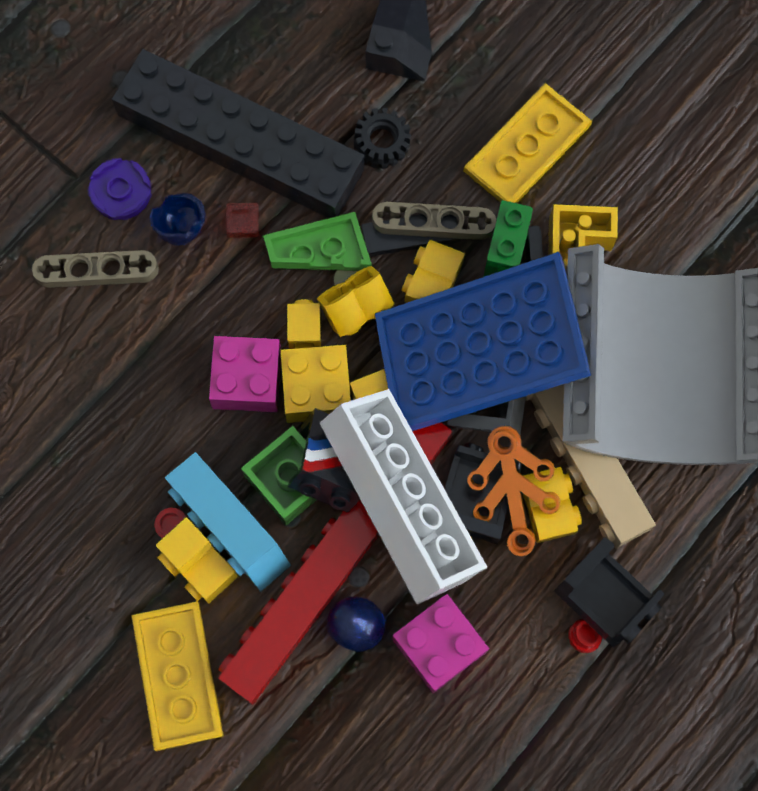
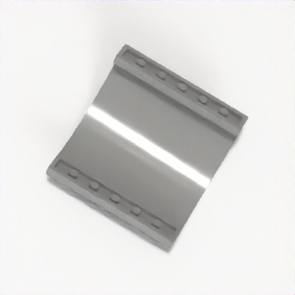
(665, 364)

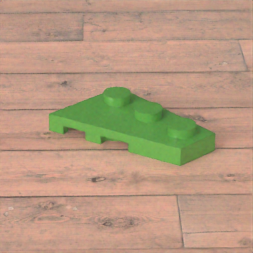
(320, 245)

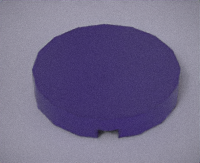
(119, 189)

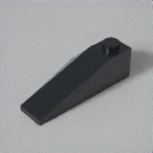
(400, 39)

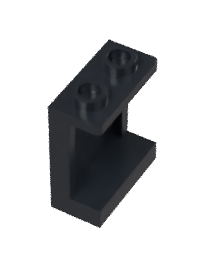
(465, 498)
(608, 596)

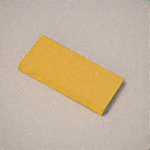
(527, 145)
(177, 676)

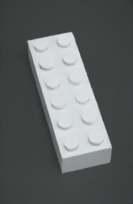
(402, 495)

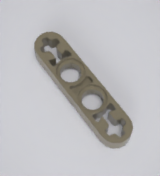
(434, 214)
(95, 268)

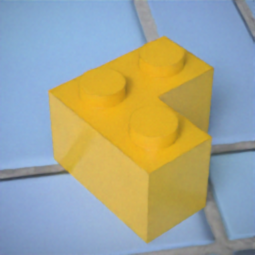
(581, 226)
(192, 555)

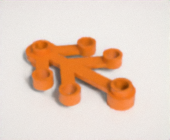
(513, 484)

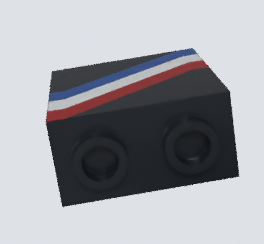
(321, 470)

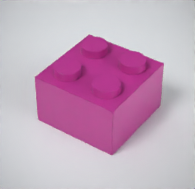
(245, 374)
(440, 643)

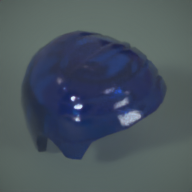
(178, 219)
(356, 623)

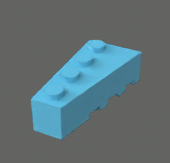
(228, 522)

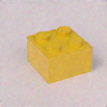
(314, 380)

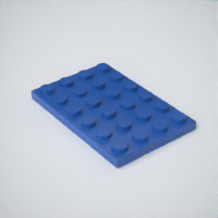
(482, 343)

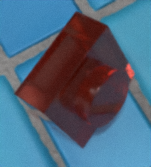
(242, 220)

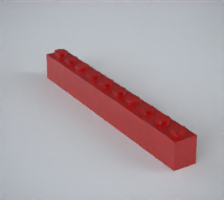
(310, 590)

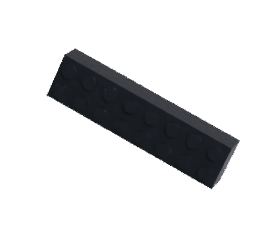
(239, 134)

